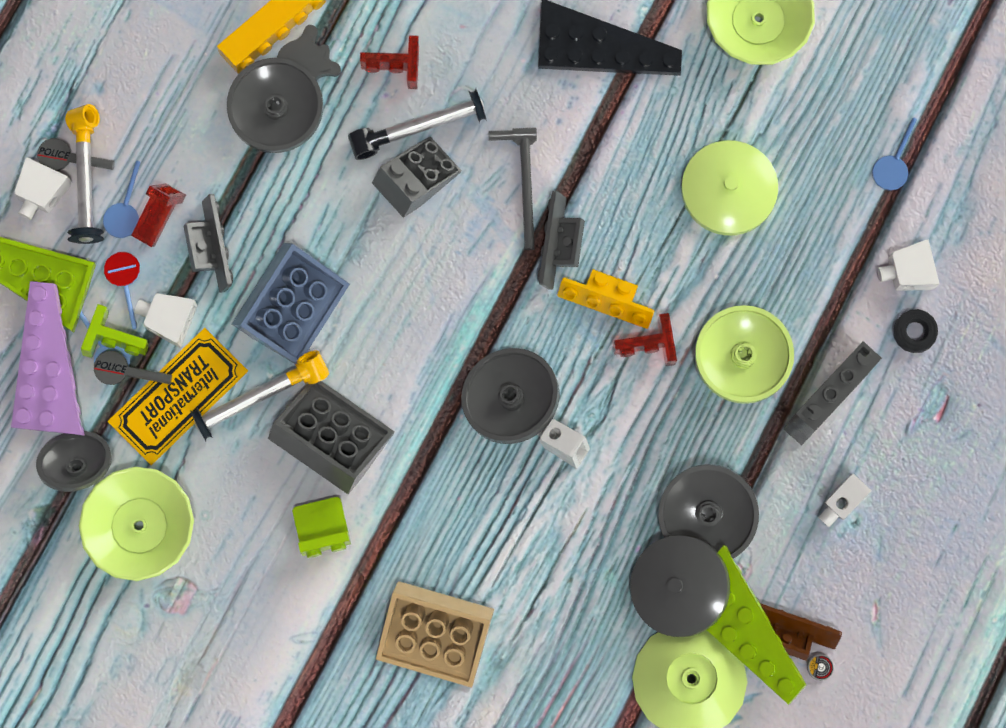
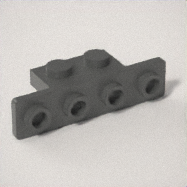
(561, 242)
(207, 245)

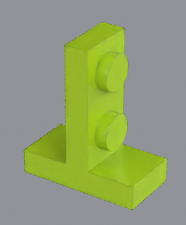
(110, 337)

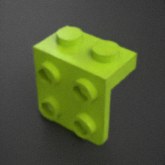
(321, 527)

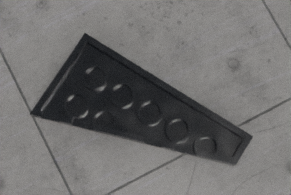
(589, 44)

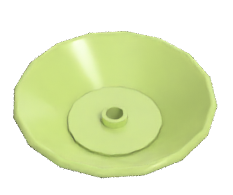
(775, 39)
(111, 517)
(667, 695)

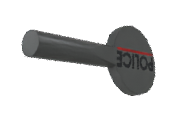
(57, 155)
(113, 368)

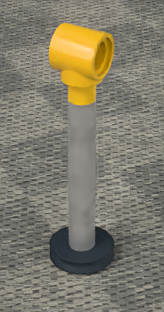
(82, 124)
(308, 368)

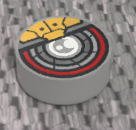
(820, 667)

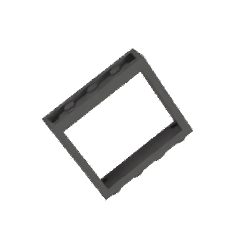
(832, 393)

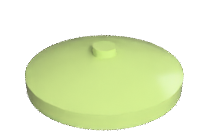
(729, 187)
(744, 354)

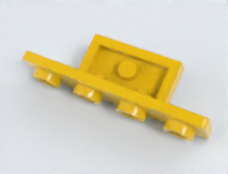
(607, 296)

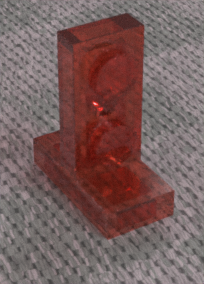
(395, 62)
(156, 212)
(650, 343)

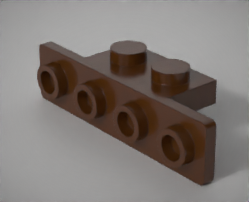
(800, 632)

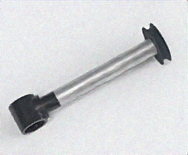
(366, 142)

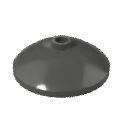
(73, 461)

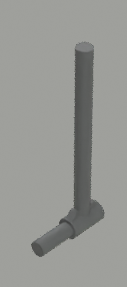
(524, 138)

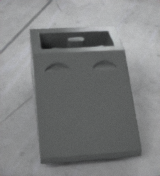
(415, 176)

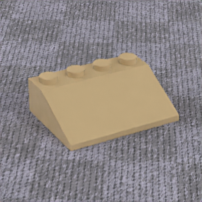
(434, 634)

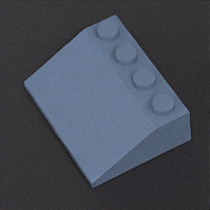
(290, 303)

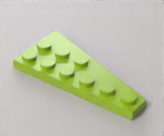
(750, 637)

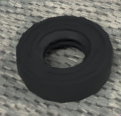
(926, 321)

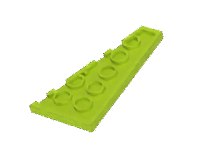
(28, 263)

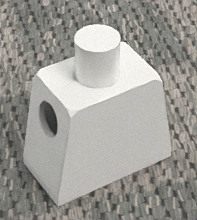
(39, 188)
(911, 268)
(168, 316)
(569, 446)
(853, 491)

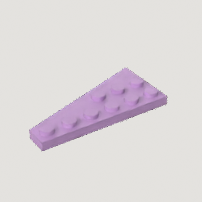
(45, 374)

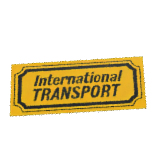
(162, 411)

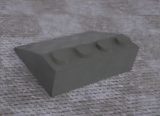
(330, 435)

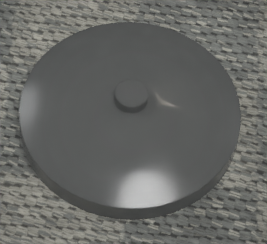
(275, 105)
(510, 396)
(710, 506)
(680, 586)

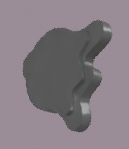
(309, 55)

